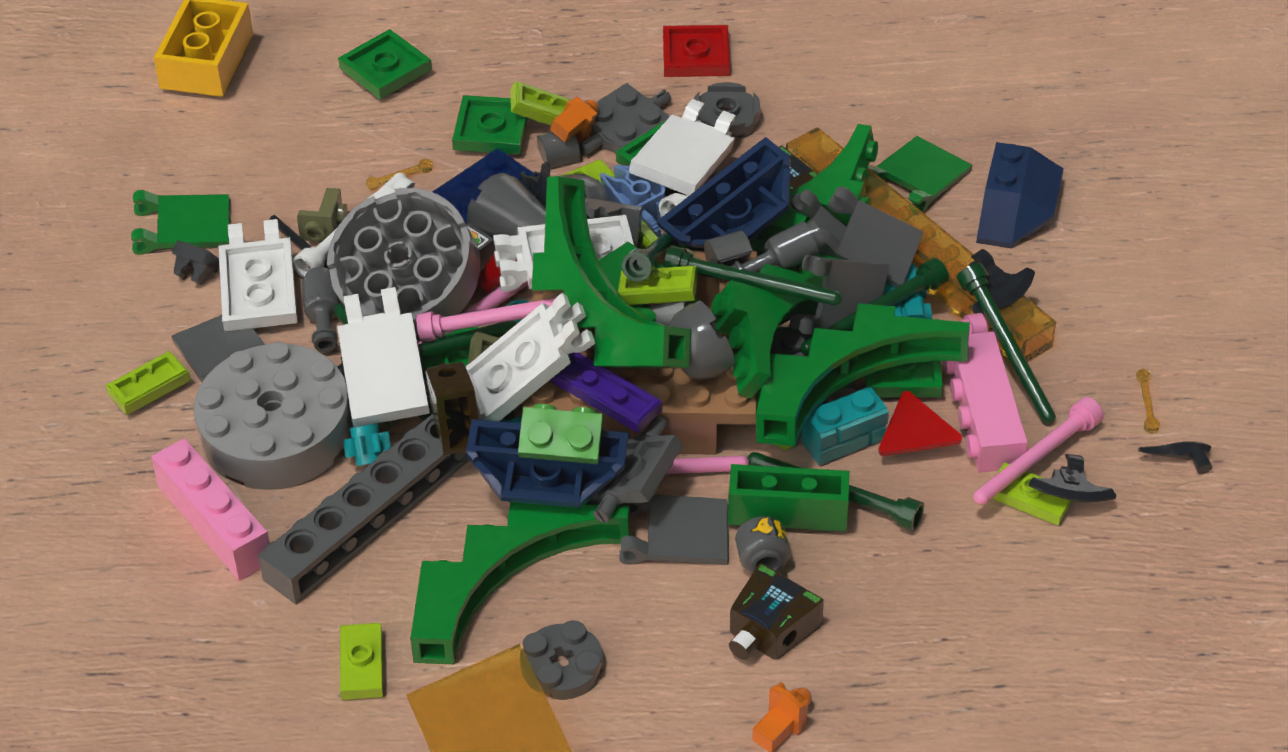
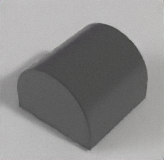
(557, 151)
(728, 248)

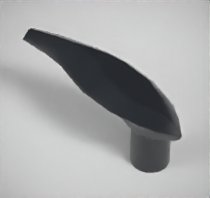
(1185, 449)

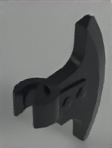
(538, 184)
(1003, 287)
(1072, 484)

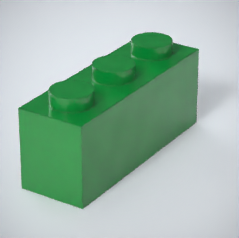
(792, 495)

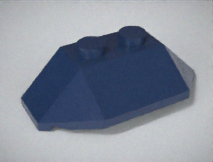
(1018, 195)
(740, 197)
(494, 453)

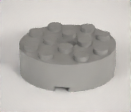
(409, 244)
(273, 415)

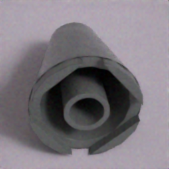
(504, 207)

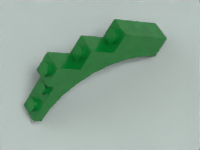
(846, 170)
(572, 267)
(751, 319)
(841, 357)
(492, 554)

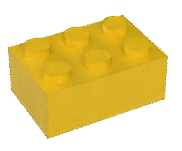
(203, 46)

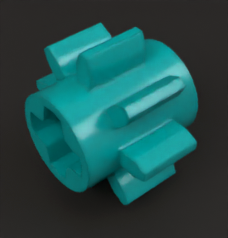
(366, 443)

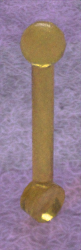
(424, 166)
(1151, 424)

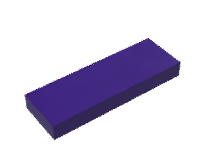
(608, 392)

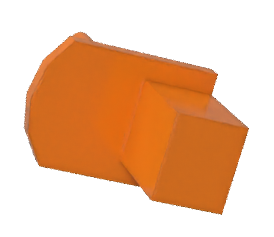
(575, 120)
(785, 716)

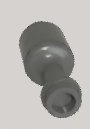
(788, 248)
(319, 306)

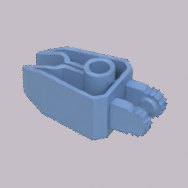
(636, 191)

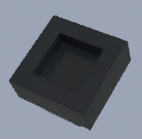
(194, 257)

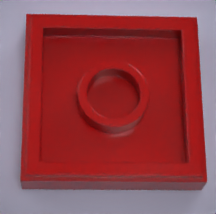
(696, 51)

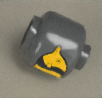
(764, 542)

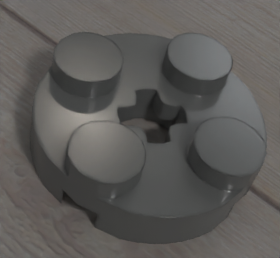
(737, 99)
(569, 641)

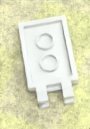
(685, 150)
(605, 234)
(257, 280)
(527, 357)
(381, 363)

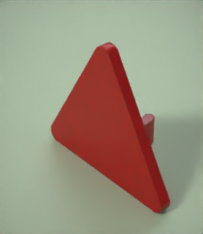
(916, 429)

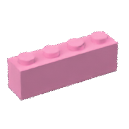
(986, 405)
(210, 508)

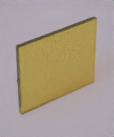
(488, 709)

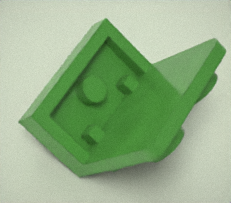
(560, 434)

